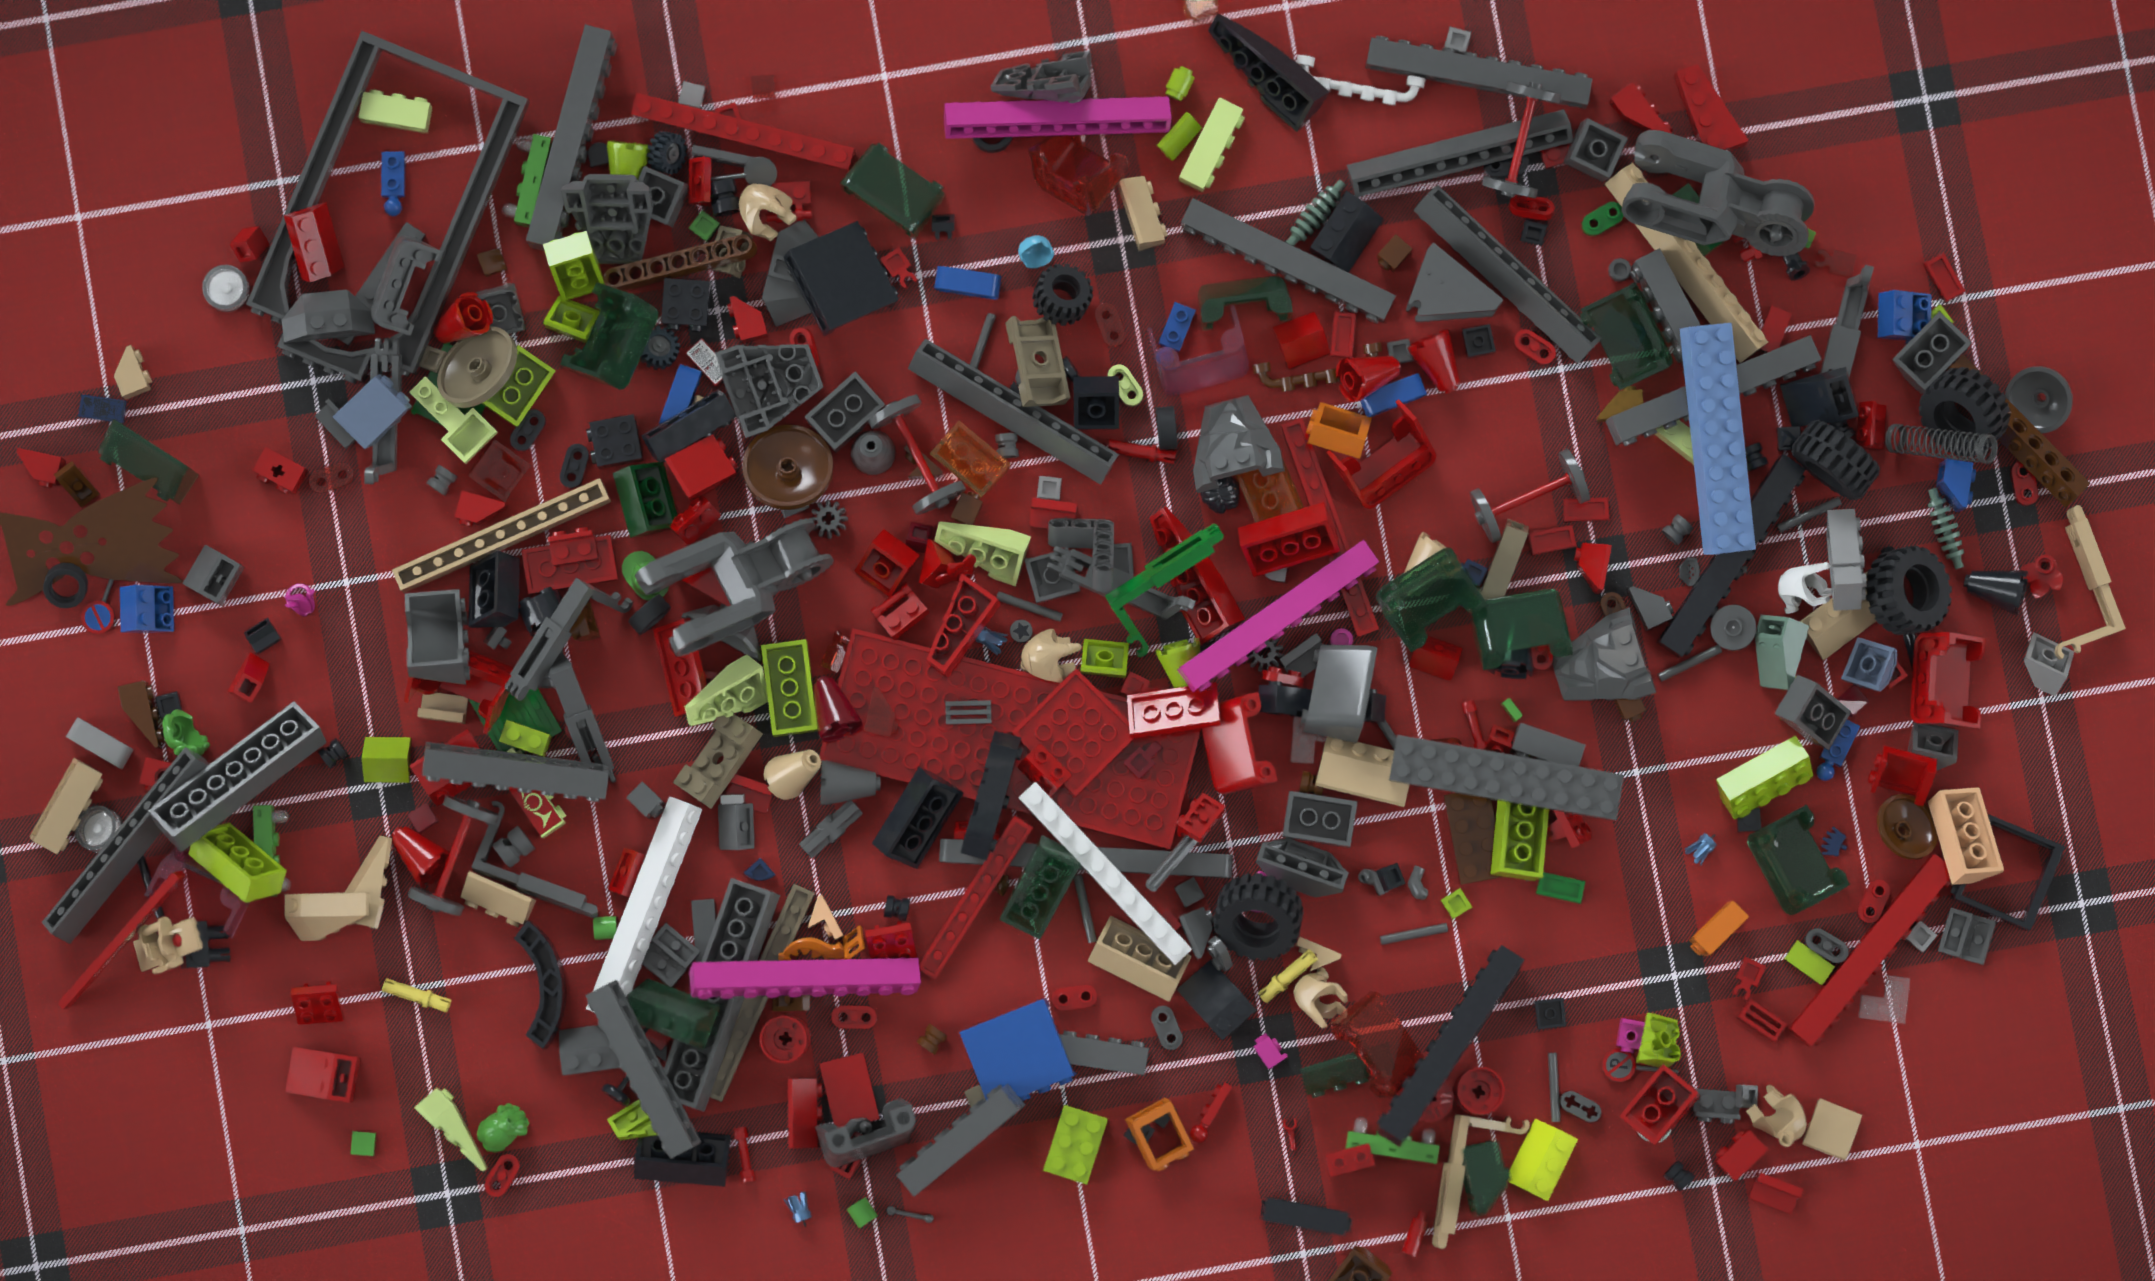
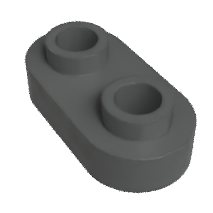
(1826, 944)
(1220, 954)
(1167, 1027)

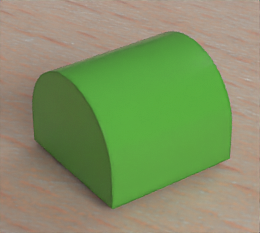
(605, 927)
(862, 1212)

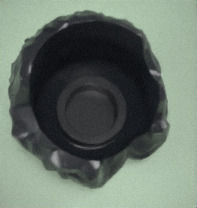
(1223, 497)

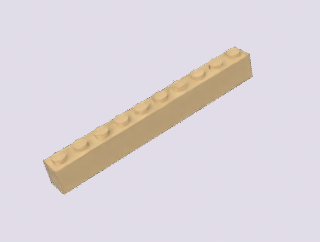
(1696, 275)
(501, 535)

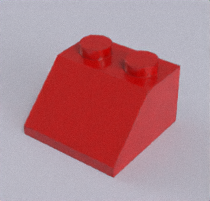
(886, 563)

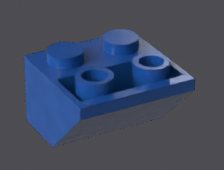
(1902, 314)
(1954, 482)
(146, 609)

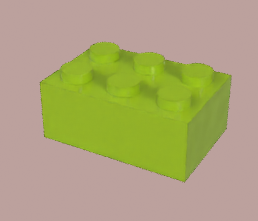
(573, 265)
(521, 389)
(1075, 1144)

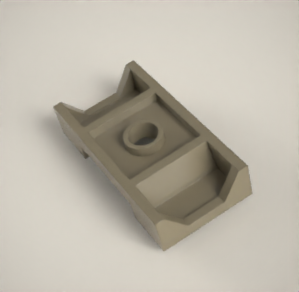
(1040, 382)
(705, 777)

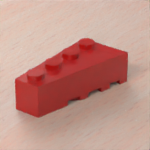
(965, 619)

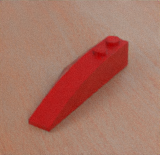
(1214, 605)

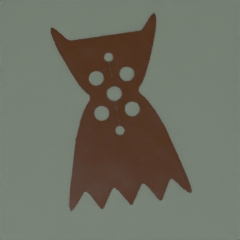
(120, 518)

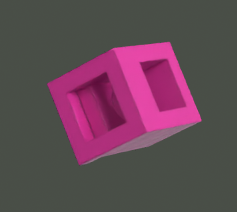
(1626, 1026)
(1269, 1050)

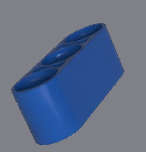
(967, 282)
(681, 392)
(1384, 399)

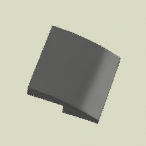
(1967, 936)
(669, 955)

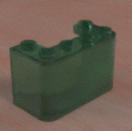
(615, 339)
(1428, 594)

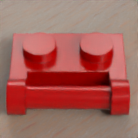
(904, 616)

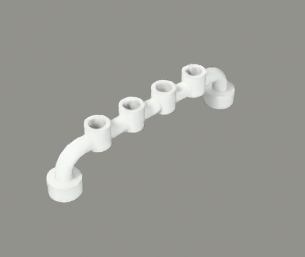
(1367, 92)

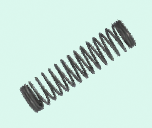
(1978, 446)

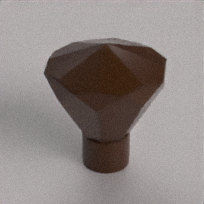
(1002, 886)

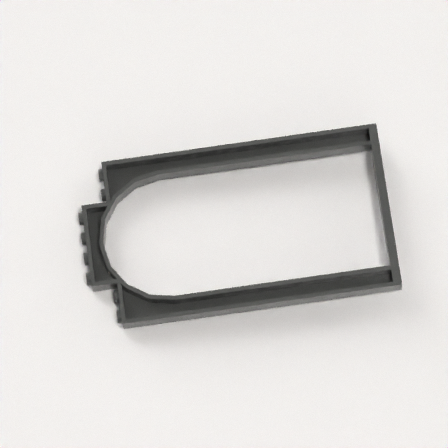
(271, 290)

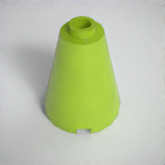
(627, 158)
(1175, 656)

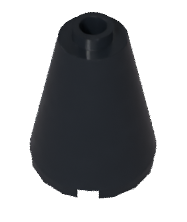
(1999, 588)
(1516, 664)

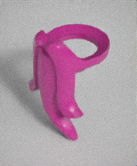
(302, 604)

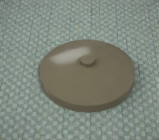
(477, 368)

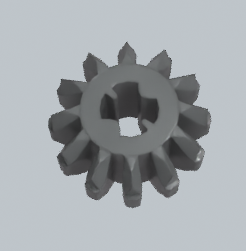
(822, 514)
(1270, 657)

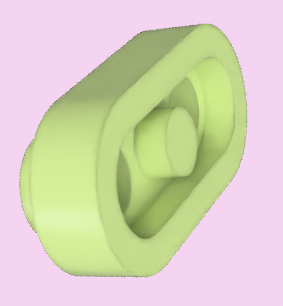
(1127, 385)

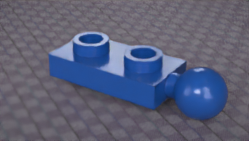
(393, 181)
(1177, 327)
(1837, 751)

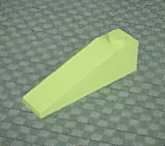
(995, 549)
(733, 690)
(444, 1115)

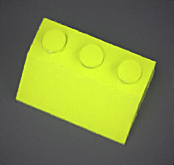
(1541, 1159)

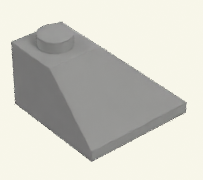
(2044, 667)

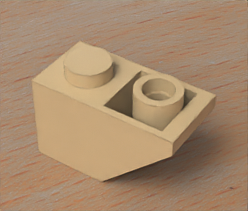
(130, 374)

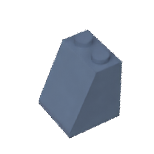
(373, 411)

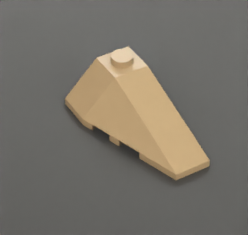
(371, 880)
(324, 913)

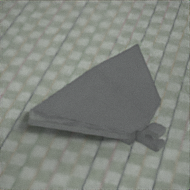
(781, 291)

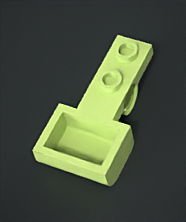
(466, 432)

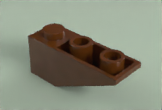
(138, 705)

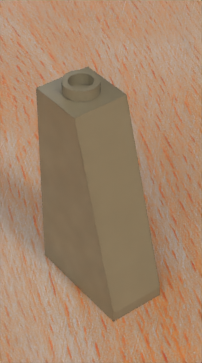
(1505, 559)

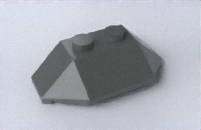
(327, 317)
(744, 641)
(1302, 867)

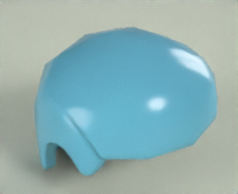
(1035, 251)

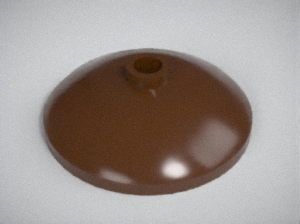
(1906, 827)

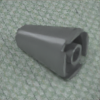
(876, 460)
(846, 783)

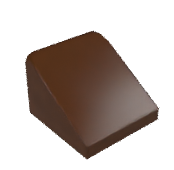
(492, 262)

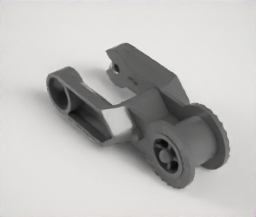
(1729, 202)
(746, 573)

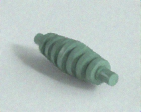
(1315, 213)
(1948, 536)

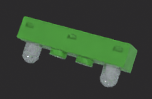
(533, 173)
(264, 833)
(1417, 1151)

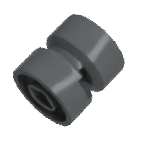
(513, 846)

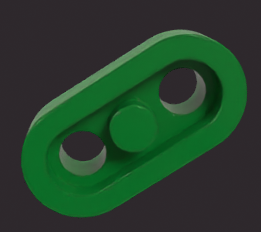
(1603, 219)

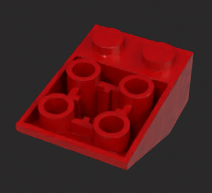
(323, 1074)

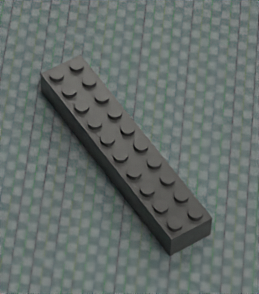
(572, 134)
(1506, 777)
(735, 938)

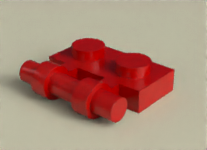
(800, 194)

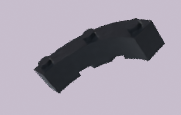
(1291, 701)
(991, 795)
(551, 984)

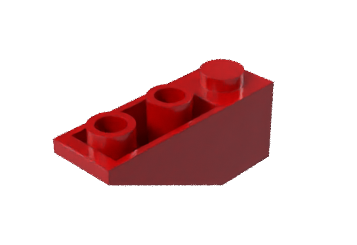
(1636, 110)

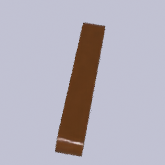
(690, 266)

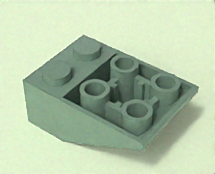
(1779, 650)

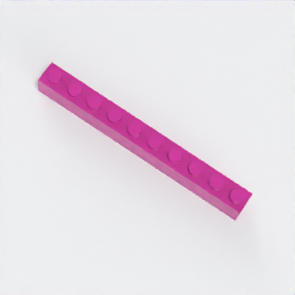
(1057, 118)
(1277, 616)
(804, 978)

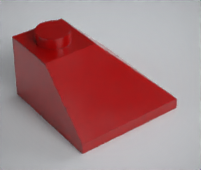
(1593, 564)

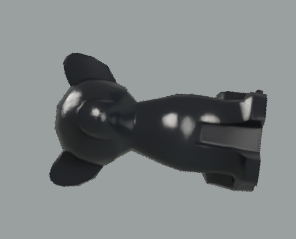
(1796, 266)

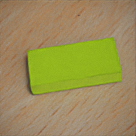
(1179, 136)
(1809, 962)

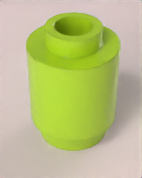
(1179, 83)

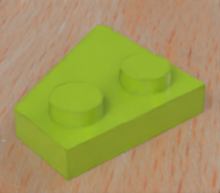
(631, 1122)

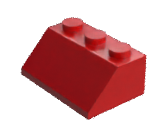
(314, 242)
(439, 789)
(803, 1112)

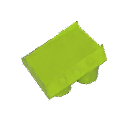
(1659, 1041)

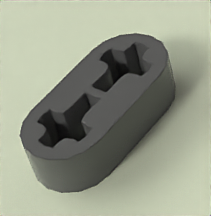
(1577, 1111)

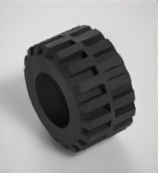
(1070, 281)

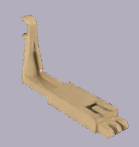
(2095, 577)
(1454, 1172)

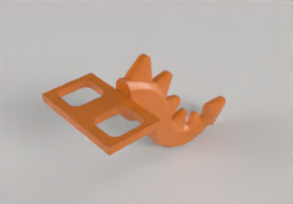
(821, 948)

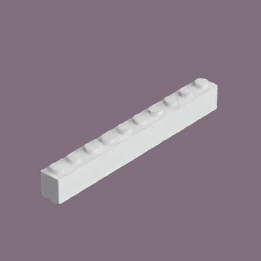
(1105, 873)
(649, 895)

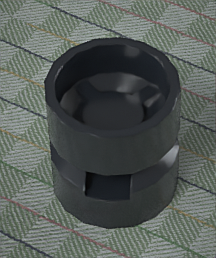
(724, 198)

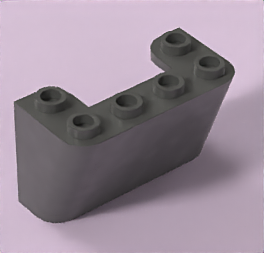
(437, 636)
(899, 1126)

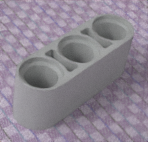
(99, 743)

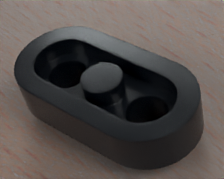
(1504, 168)
(527, 430)
(574, 466)

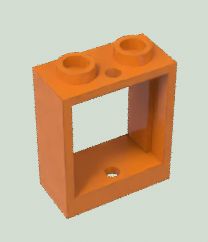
(1338, 430)
(1718, 929)
(1148, 1115)

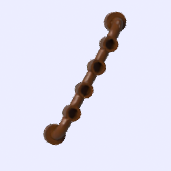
(1308, 379)

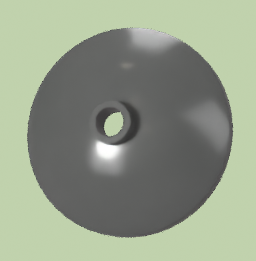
(2024, 394)

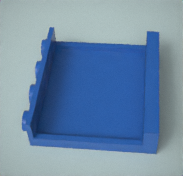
(1019, 1051)

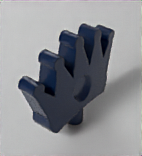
(1835, 843)

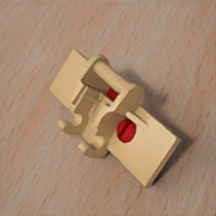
(169, 946)

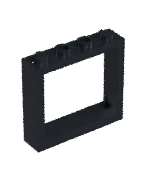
(2041, 886)
(1305, 1216)

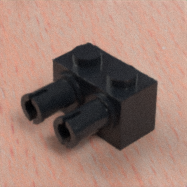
(203, 957)

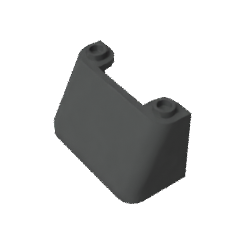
(394, 282)
(1340, 691)

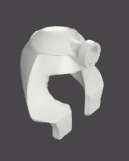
(1794, 583)

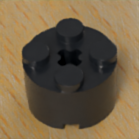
(536, 609)

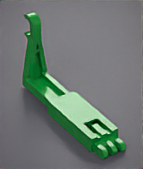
(1160, 572)

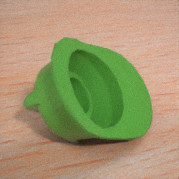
(631, 565)

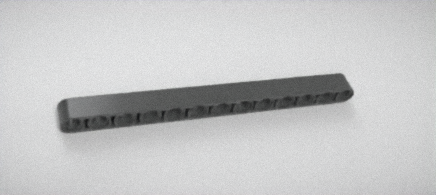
(1123, 859)

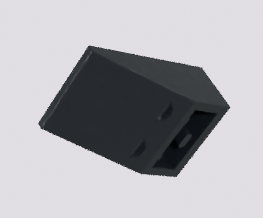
(1821, 398)

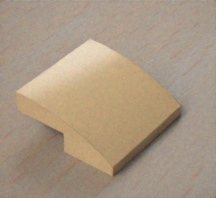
(1832, 1129)

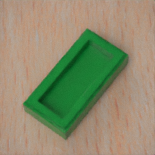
(1561, 887)

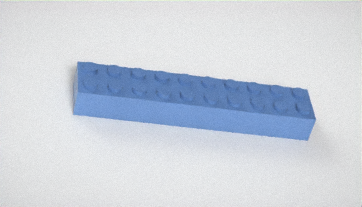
(1717, 438)

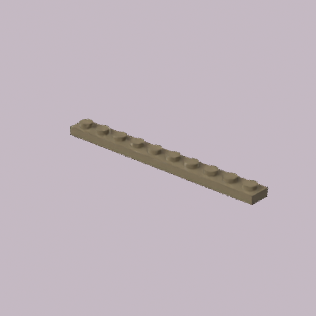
(751, 1009)

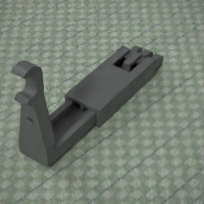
(1845, 333)
(386, 448)
(1150, 601)
(554, 635)
(579, 715)
(525, 883)

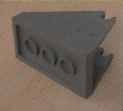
(1449, 291)

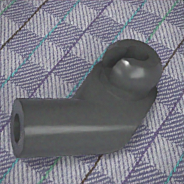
(1370, 877)

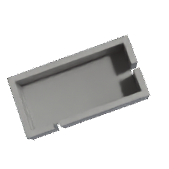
(1845, 559)

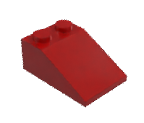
(1660, 1105)

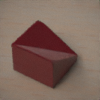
(1853, 700)

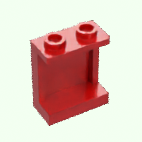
(1903, 773)

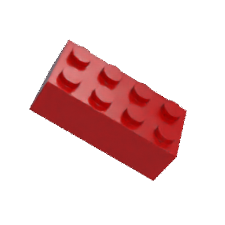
(1288, 539)

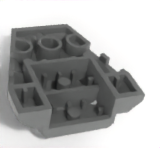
(1051, 81)
(613, 213)
(767, 382)
(1234, 443)
(1605, 663)

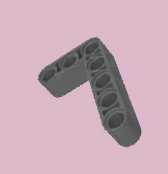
(1087, 534)

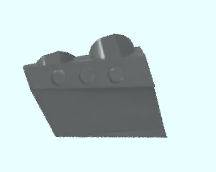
(505, 307)

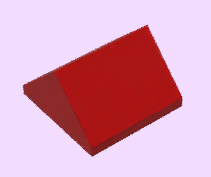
(1301, 340)

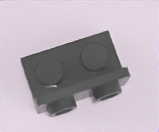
(1716, 1105)

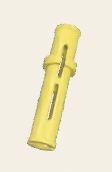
(1280, 982)
(411, 993)

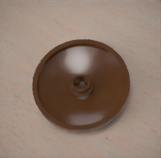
(787, 467)

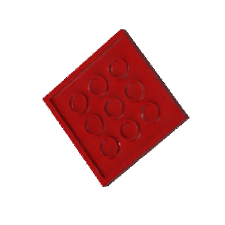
(1077, 729)

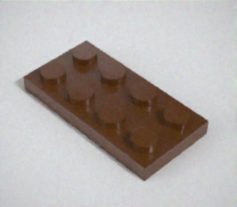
(1472, 835)

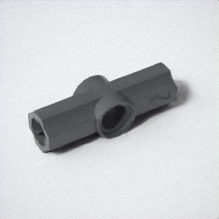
(831, 828)

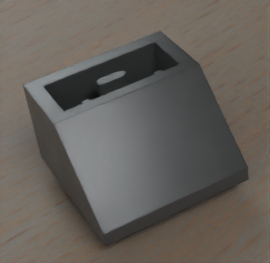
(213, 575)

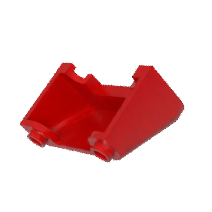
(1942, 679)
(1232, 751)

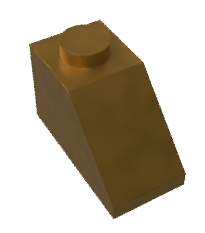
(1621, 402)

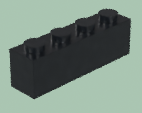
(689, 426)

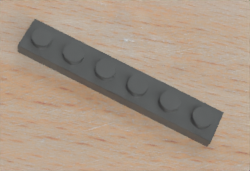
(368, 290)

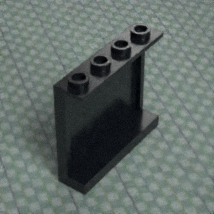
(840, 277)

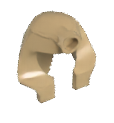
(764, 197)
(1042, 655)
(1309, 990)
(1787, 1122)

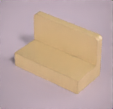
(443, 708)

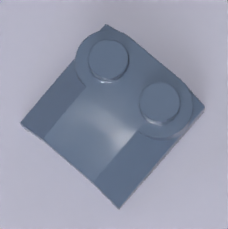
(1870, 665)

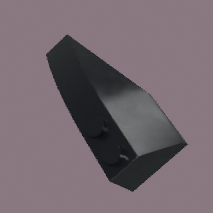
(1278, 78)

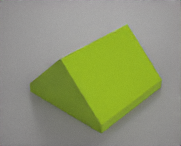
(571, 319)
(1104, 658)
(386, 759)

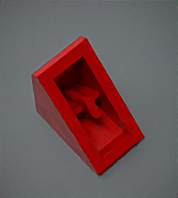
(934, 563)

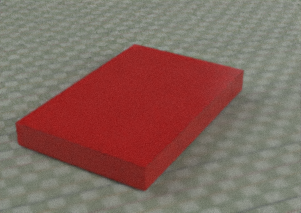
(849, 1089)

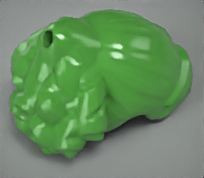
(180, 733)
(502, 1127)

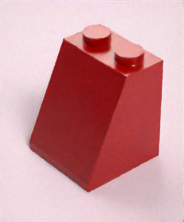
(702, 467)

